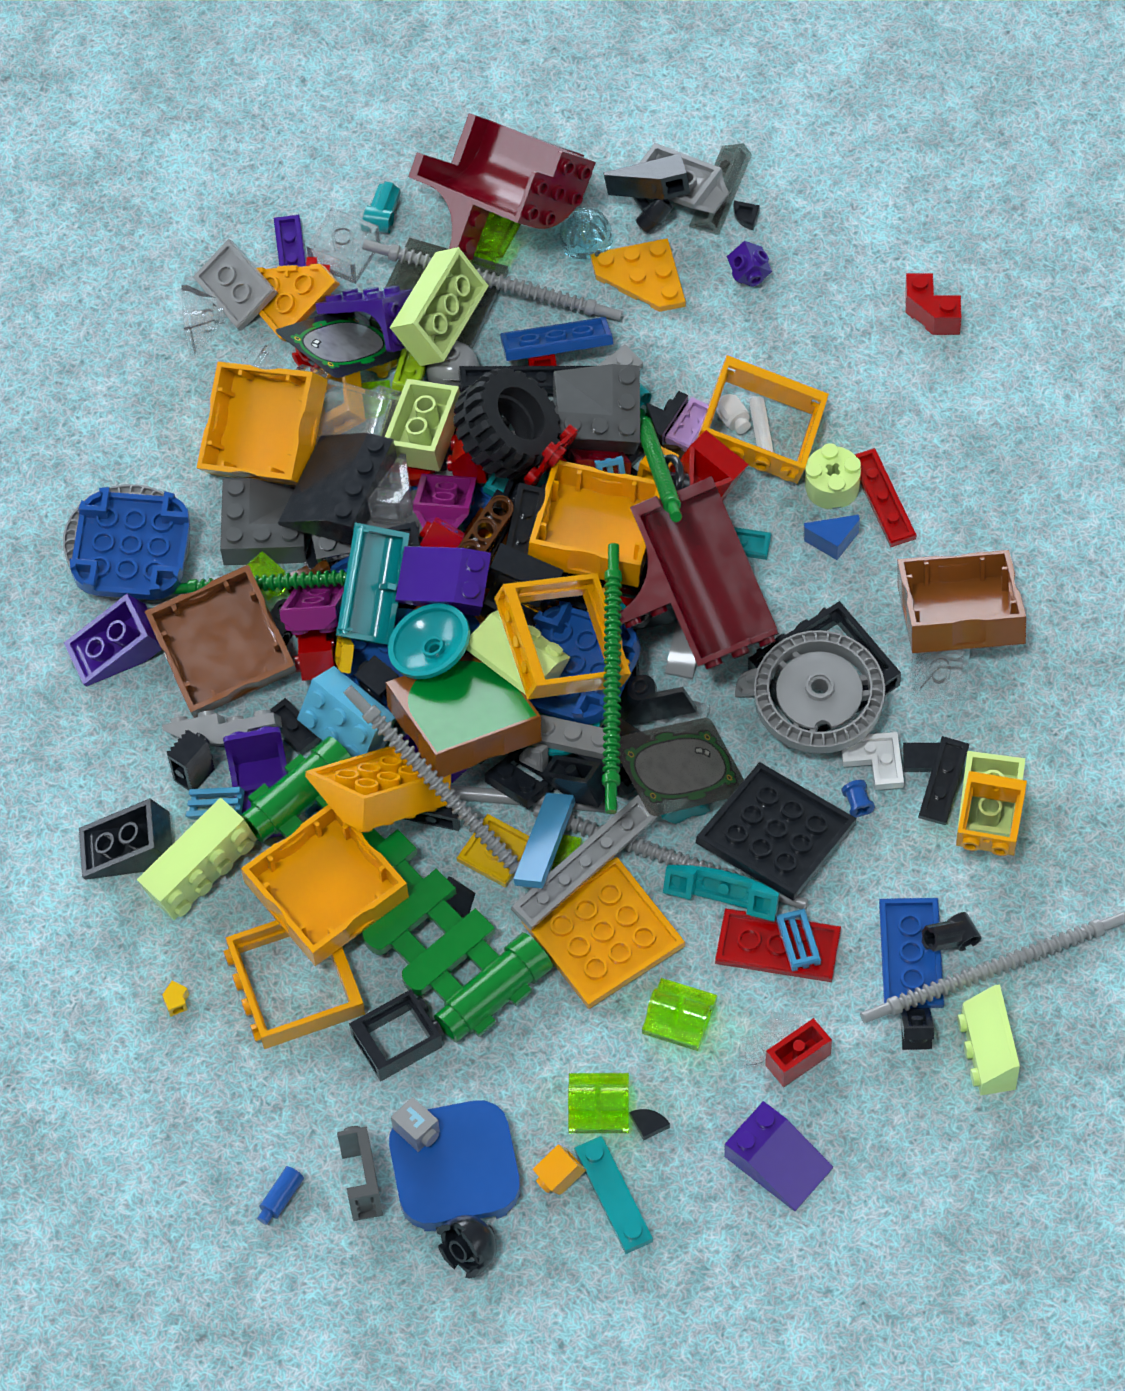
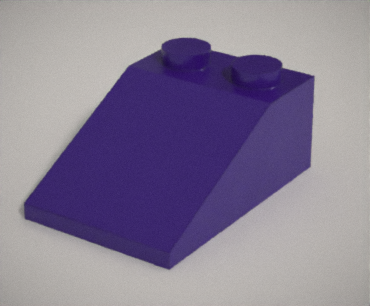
(443, 577)
(113, 641)
(777, 1156)

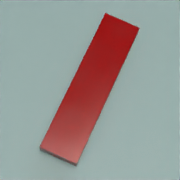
(884, 499)

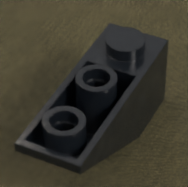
(652, 179)

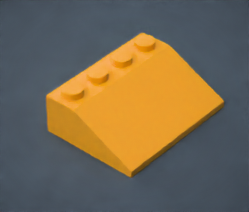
(374, 789)

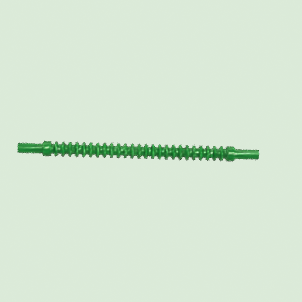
(659, 468)
(278, 582)
(611, 778)

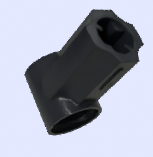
(955, 932)

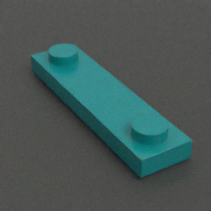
(613, 1194)

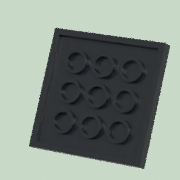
(776, 831)

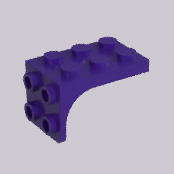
(379, 304)
(255, 760)

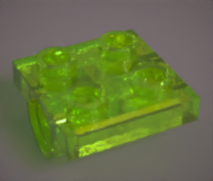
(496, 237)
(679, 1014)
(598, 1103)

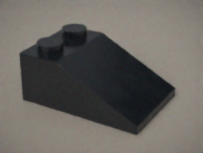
(125, 840)

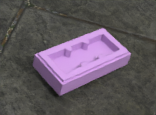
(687, 425)

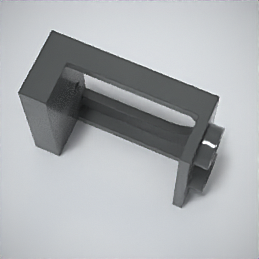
(363, 1199)

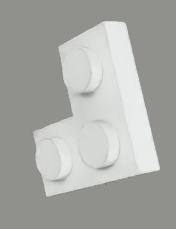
(883, 754)

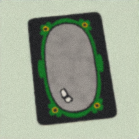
(341, 344)

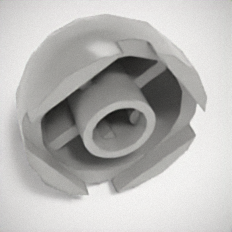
(458, 356)

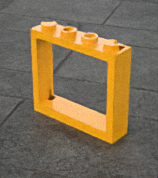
(778, 389)
(521, 643)
(270, 933)

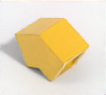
(175, 998)

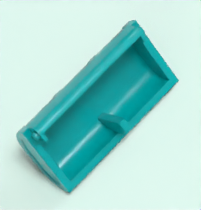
(371, 584)

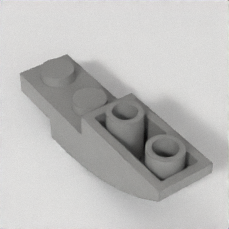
(214, 726)

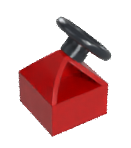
(705, 459)

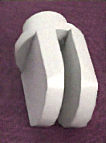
(733, 413)

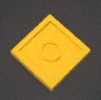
(481, 860)

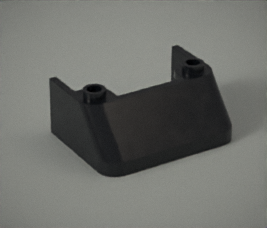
(640, 698)

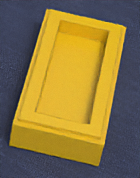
(344, 654)

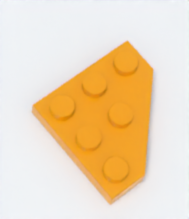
(643, 273)
(297, 293)

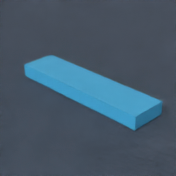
(544, 840)

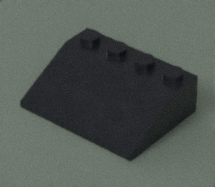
(338, 485)

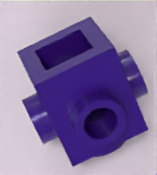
(749, 264)

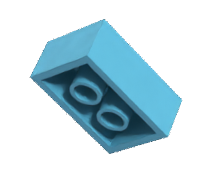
(330, 713)

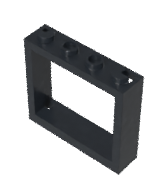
(826, 619)

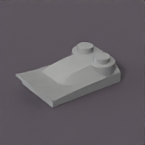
(704, 180)

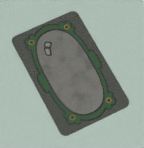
(679, 766)

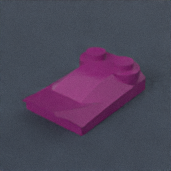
(444, 498)
(312, 609)

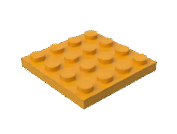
(606, 934)

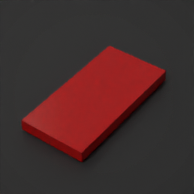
(758, 946)

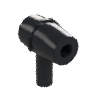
(652, 214)

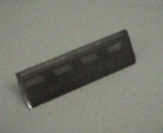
(733, 161)

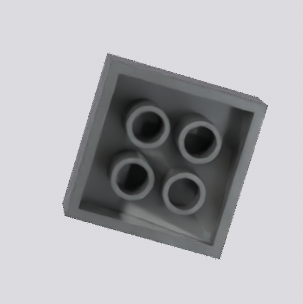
(600, 405)
(251, 523)

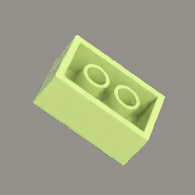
(424, 423)
(988, 814)

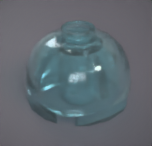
(585, 233)

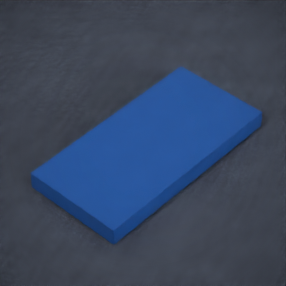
(556, 338)
(904, 957)

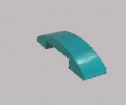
(722, 886)

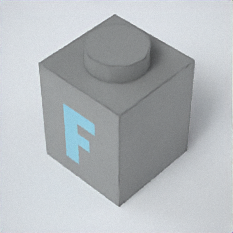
(415, 1124)

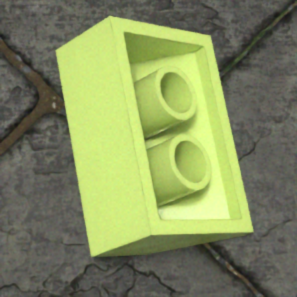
(492, 647)
(989, 1042)

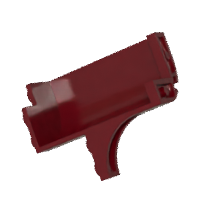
(504, 175)
(702, 575)

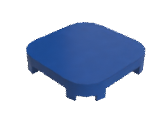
(130, 544)
(577, 638)
(463, 1172)

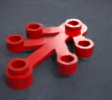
(552, 454)

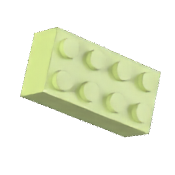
(439, 306)
(197, 859)

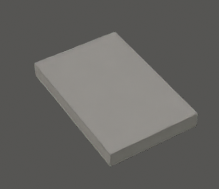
(235, 284)

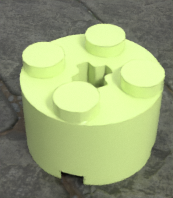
(832, 477)

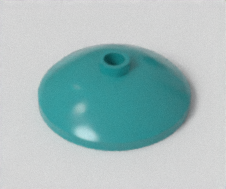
(429, 641)

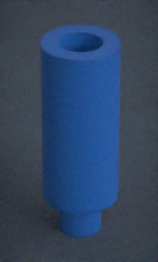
(280, 1194)

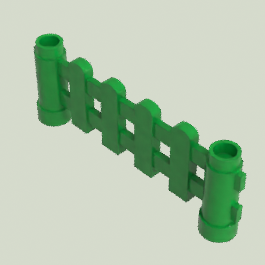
(465, 1007)

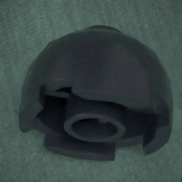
(467, 1238)

